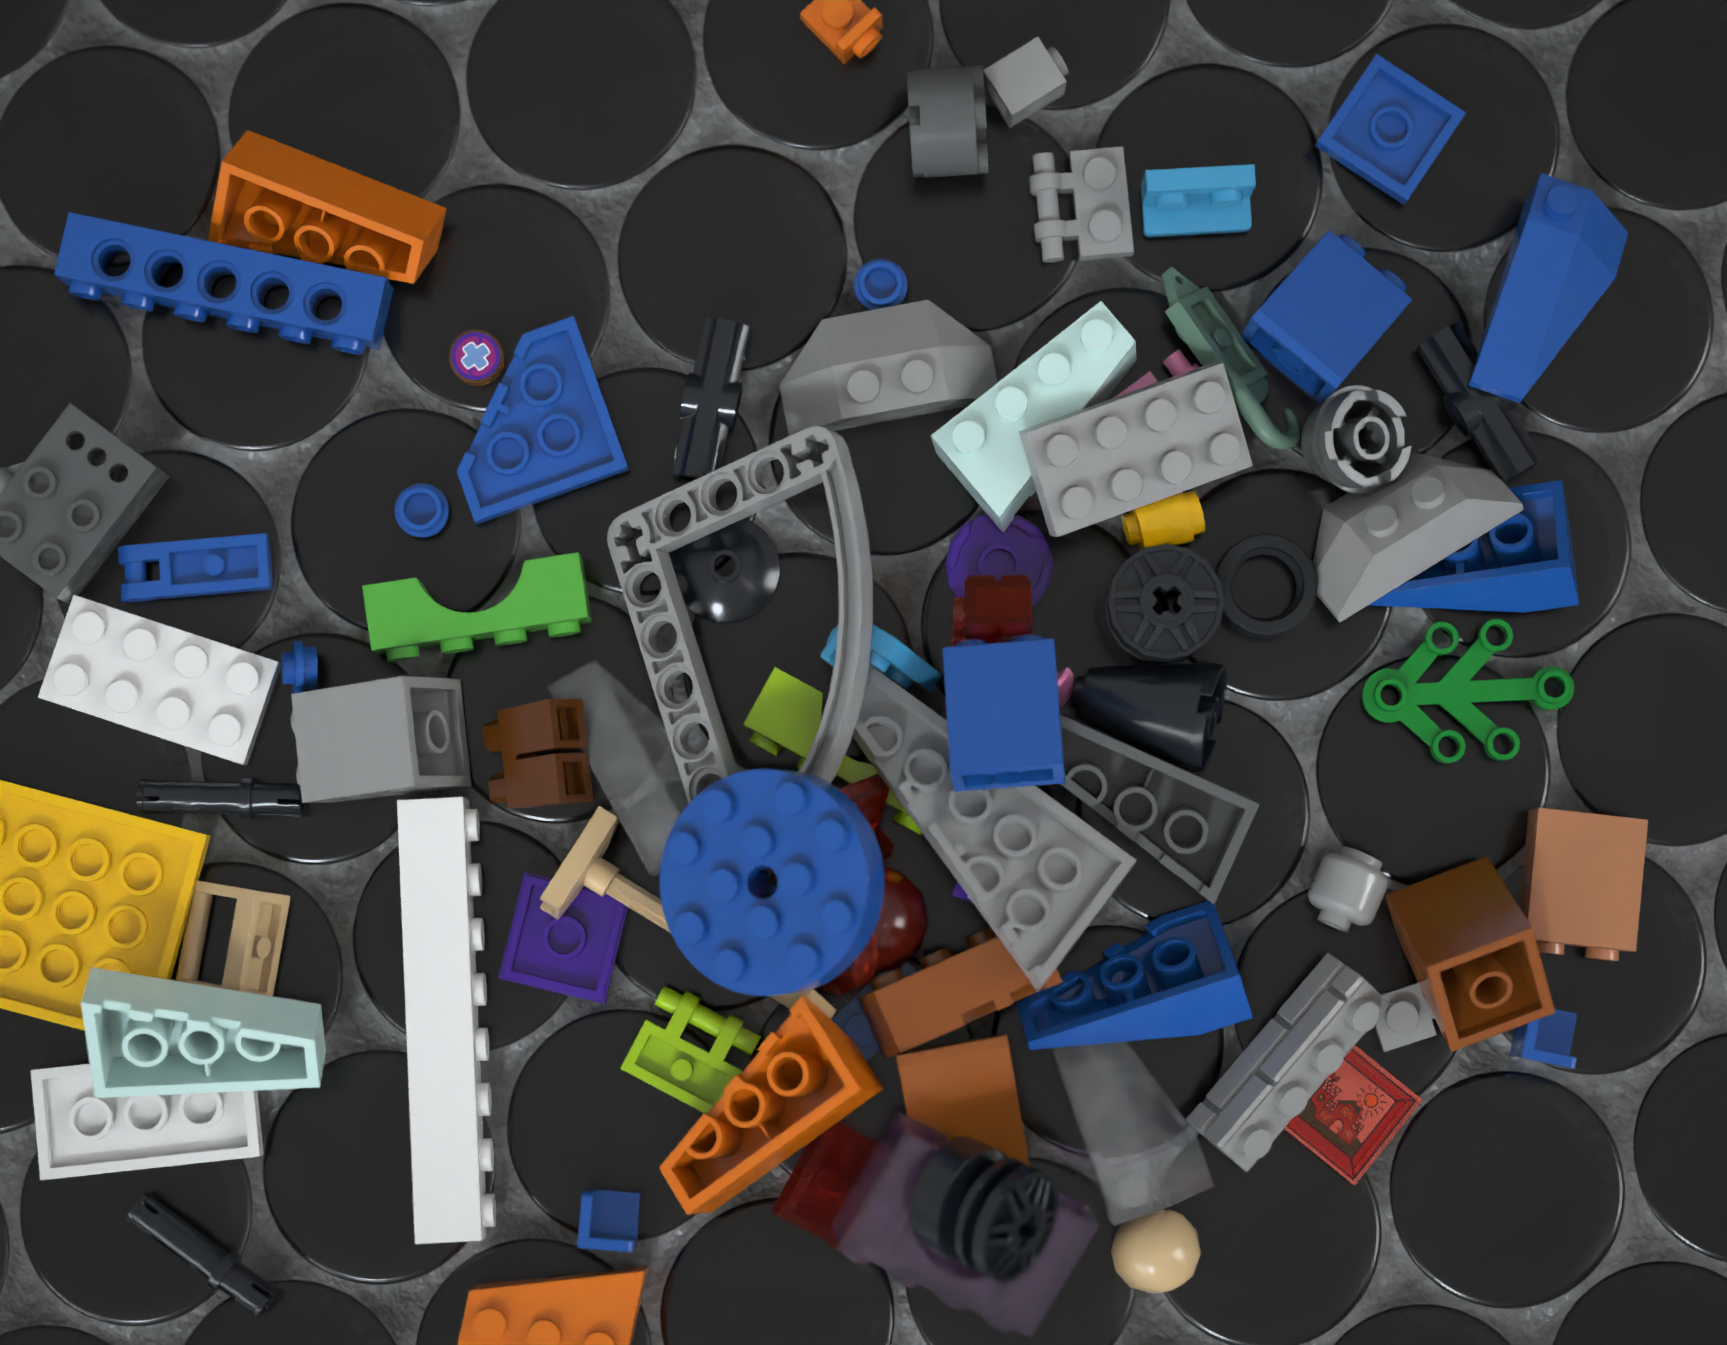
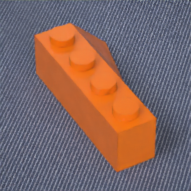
(320, 212)
(783, 1100)

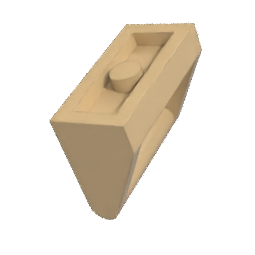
(253, 942)

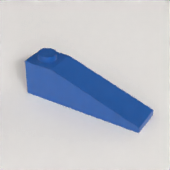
(1552, 278)
(1511, 568)
(1157, 987)

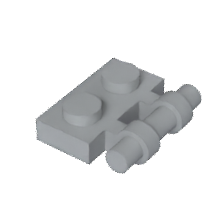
(1099, 202)

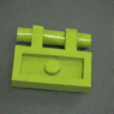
(680, 1066)

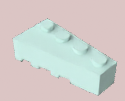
(1060, 378)
(196, 1038)

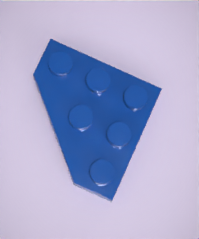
(542, 428)

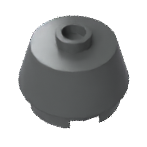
(1356, 439)

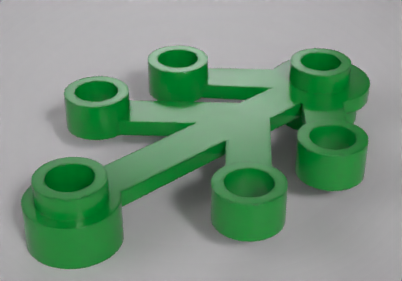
(1457, 692)

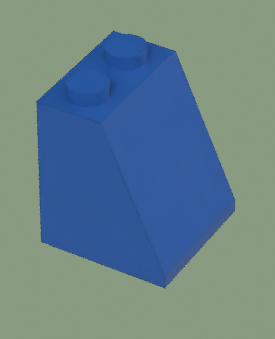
(1326, 316)

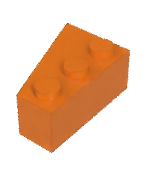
(556, 1310)

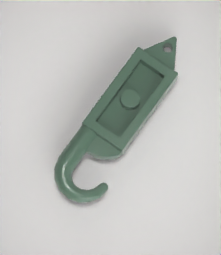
(1214, 338)

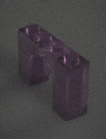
(877, 1229)

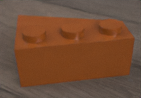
(945, 993)

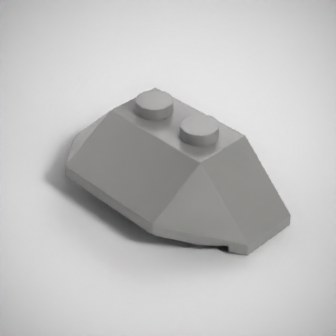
(885, 368)
(1403, 528)

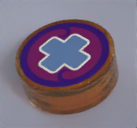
(476, 357)

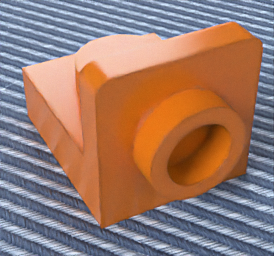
(844, 26)

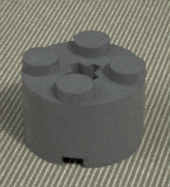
(947, 121)

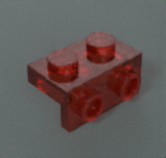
(824, 1180)

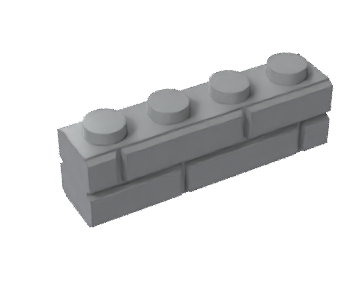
(1288, 1062)

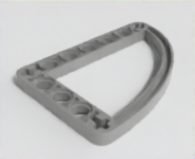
(659, 539)

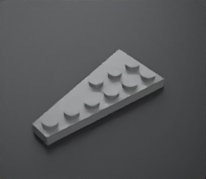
(1012, 849)

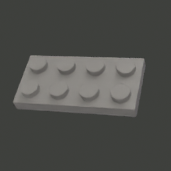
(1136, 449)

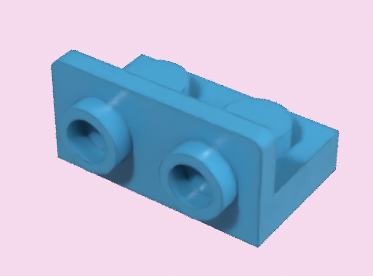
(1197, 200)
(892, 660)

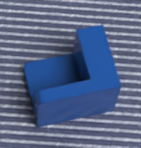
(1546, 1039)
(609, 1220)

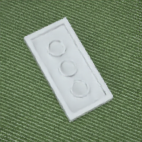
(160, 680)
(136, 1132)

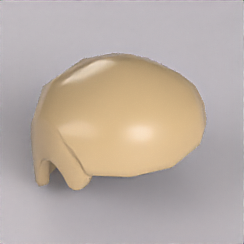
(1156, 1251)

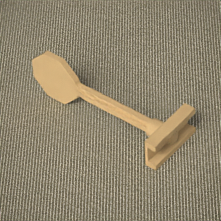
(587, 868)

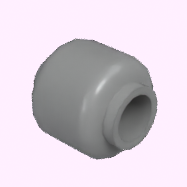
(1348, 888)

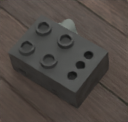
(72, 503)

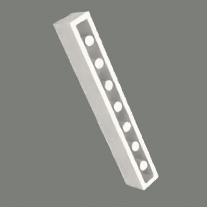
(443, 1020)

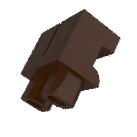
(523, 737)

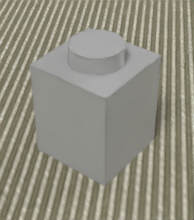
(1025, 81)

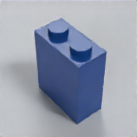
(1003, 714)

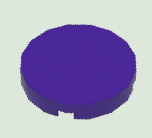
(1021, 540)

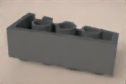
(1161, 806)

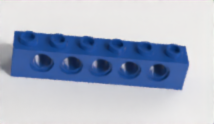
(93, 242)

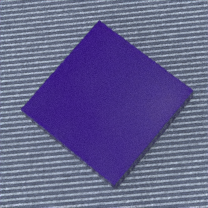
(564, 954)

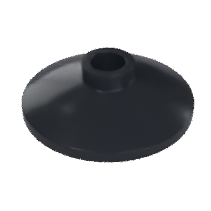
(732, 596)

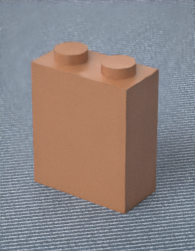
(1583, 881)

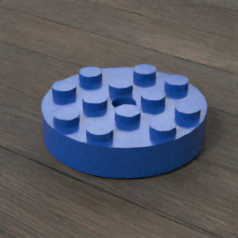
(719, 890)

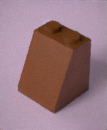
(1471, 953)
(966, 1092)

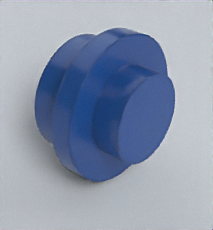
(880, 284)
(422, 510)
(300, 667)

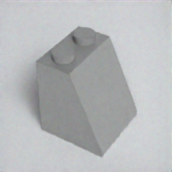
(380, 739)

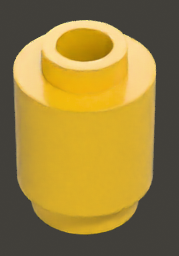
(1165, 521)

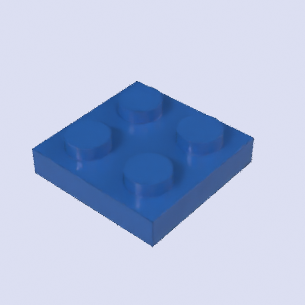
(1390, 129)

